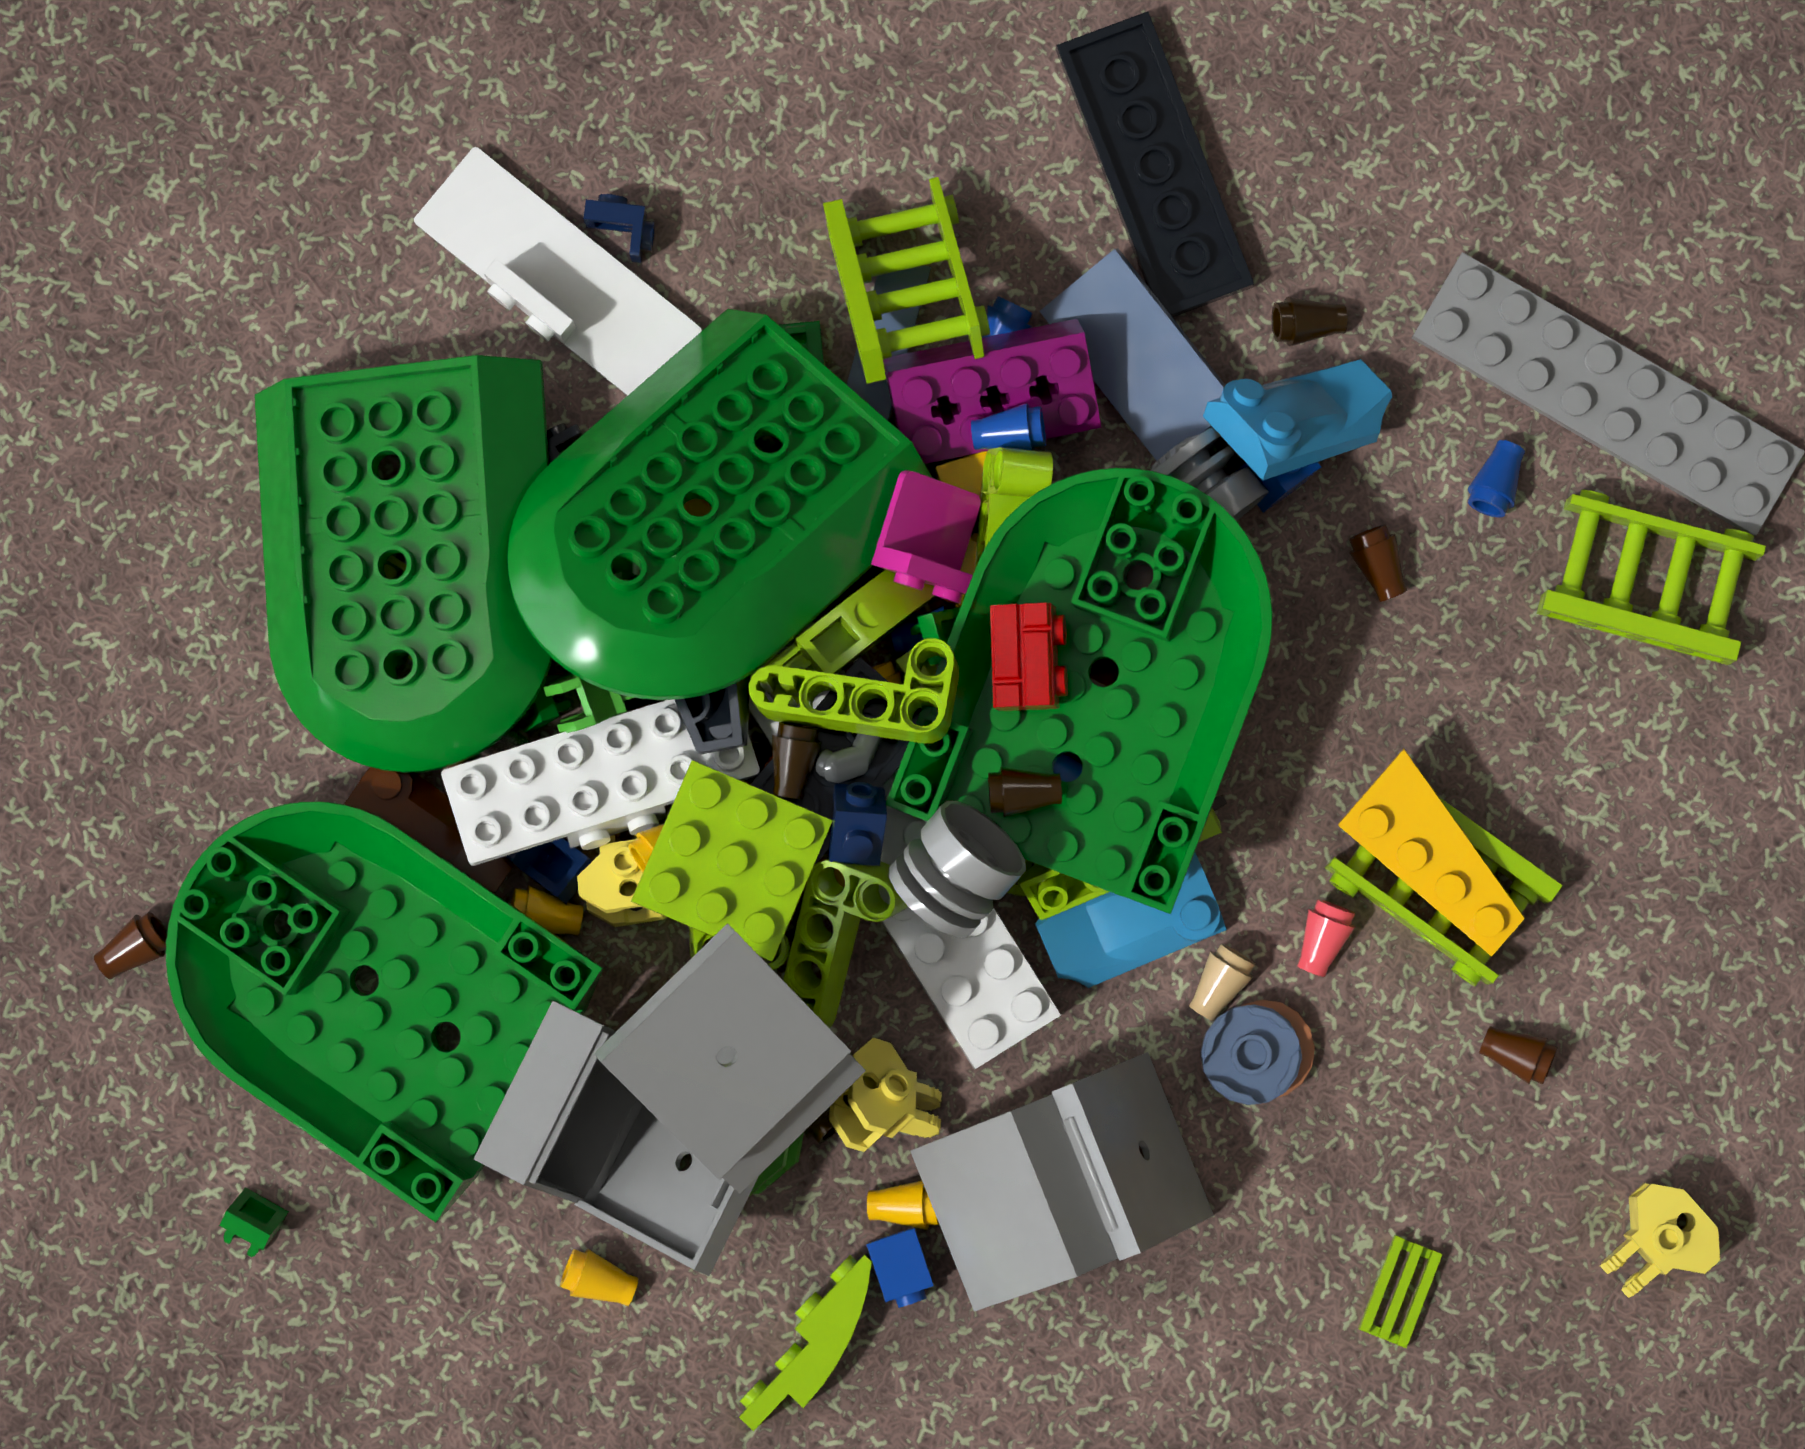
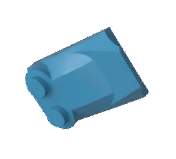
(1300, 417)
(1121, 934)

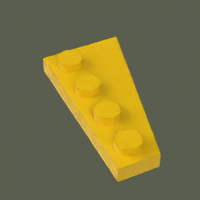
(1425, 847)

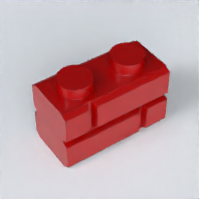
(1027, 656)

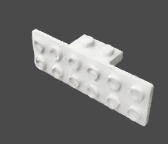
(554, 273)
(581, 783)

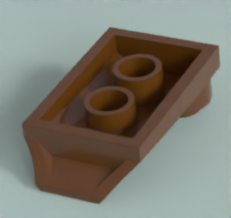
(426, 816)

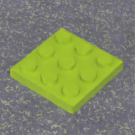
(731, 859)

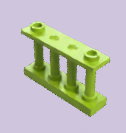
(868, 306)
(1616, 612)
(1527, 887)

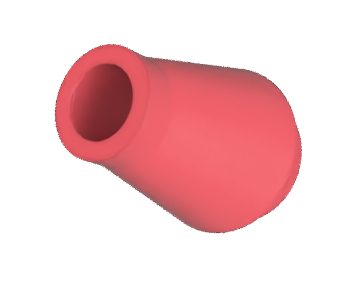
(1324, 936)

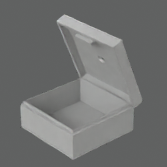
(730, 1060)
(592, 1142)
(1063, 1184)

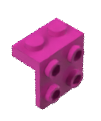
(928, 535)

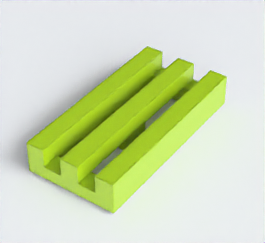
(1384, 1332)

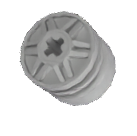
(1196, 466)
(957, 869)

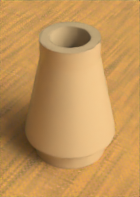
(1221, 981)

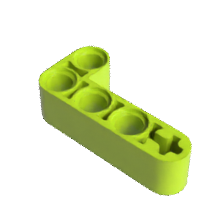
(1008, 481)
(855, 692)
(833, 951)

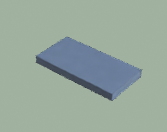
(1139, 354)

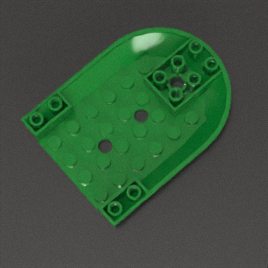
(717, 587)
(335, 623)
(1154, 737)
(350, 1063)

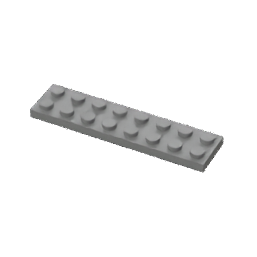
(1608, 395)

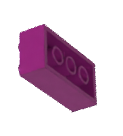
(1009, 363)

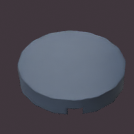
(1251, 1054)

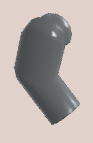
(848, 762)

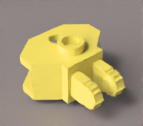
(611, 883)
(884, 1100)
(1660, 1240)

